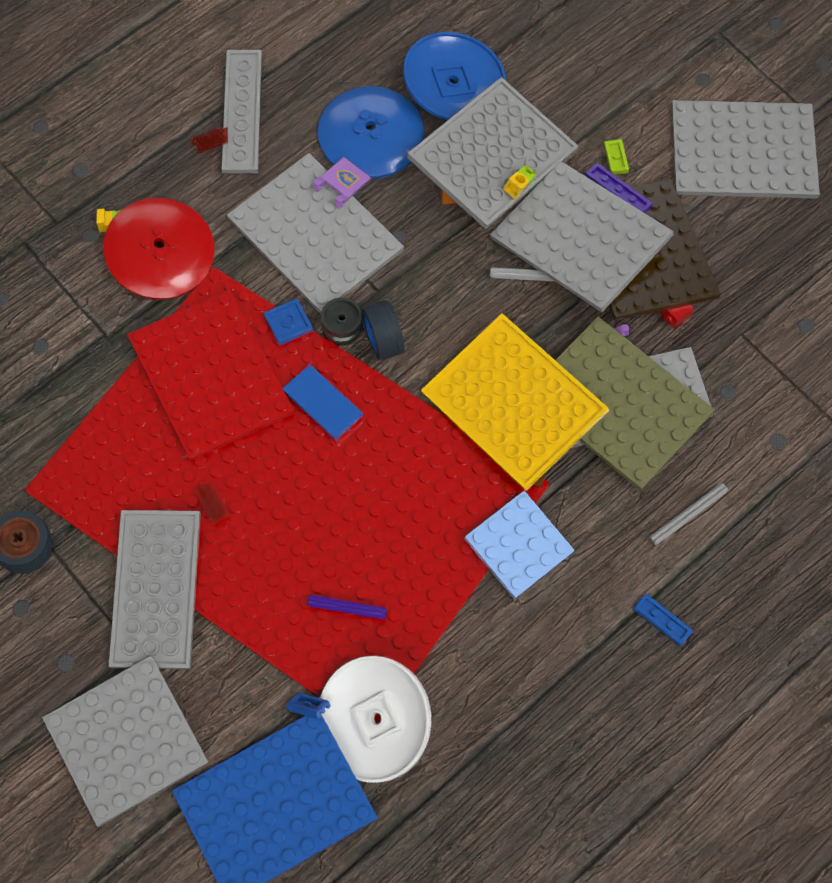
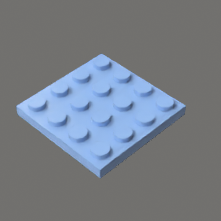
(519, 544)

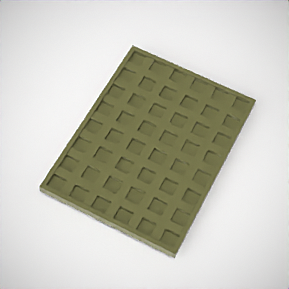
(647, 406)

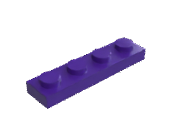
(618, 187)

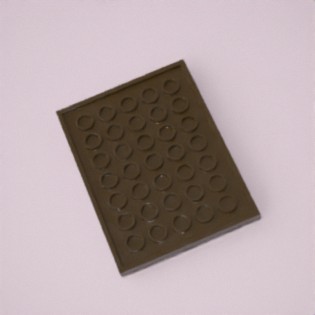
(677, 272)

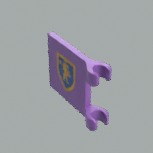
(344, 179)

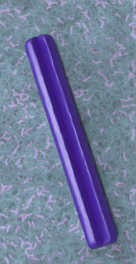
(347, 606)

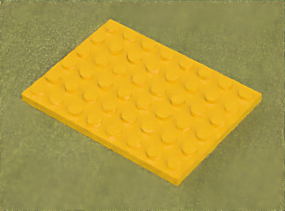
(514, 401)

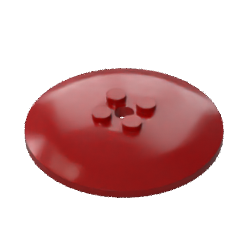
(152, 270)

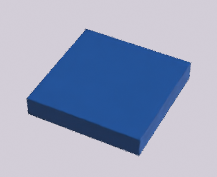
(288, 321)

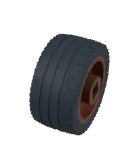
(24, 542)

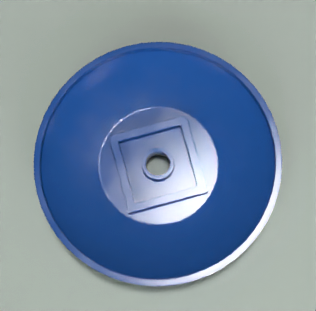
(446, 57)
(375, 151)

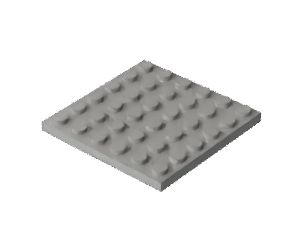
(125, 741)

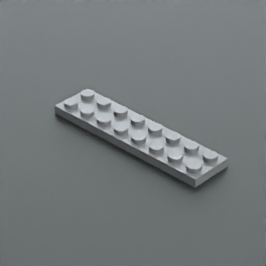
(242, 111)

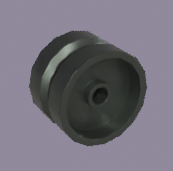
(341, 321)

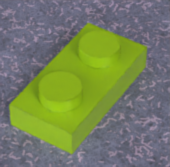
(616, 157)

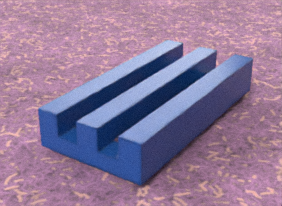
(306, 707)

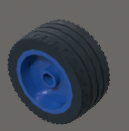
(383, 330)

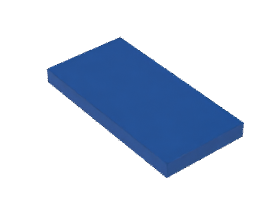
(322, 402)

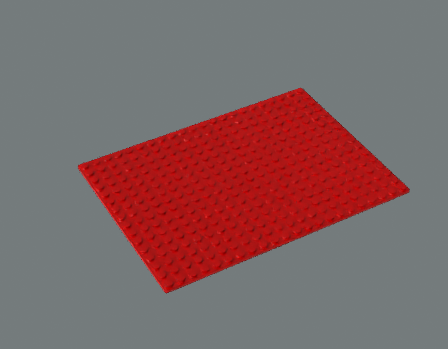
(309, 515)

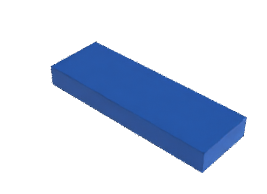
(663, 620)

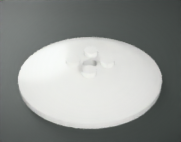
(381, 687)

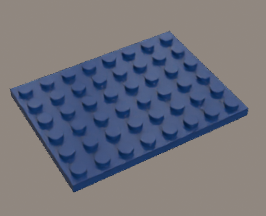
(275, 804)

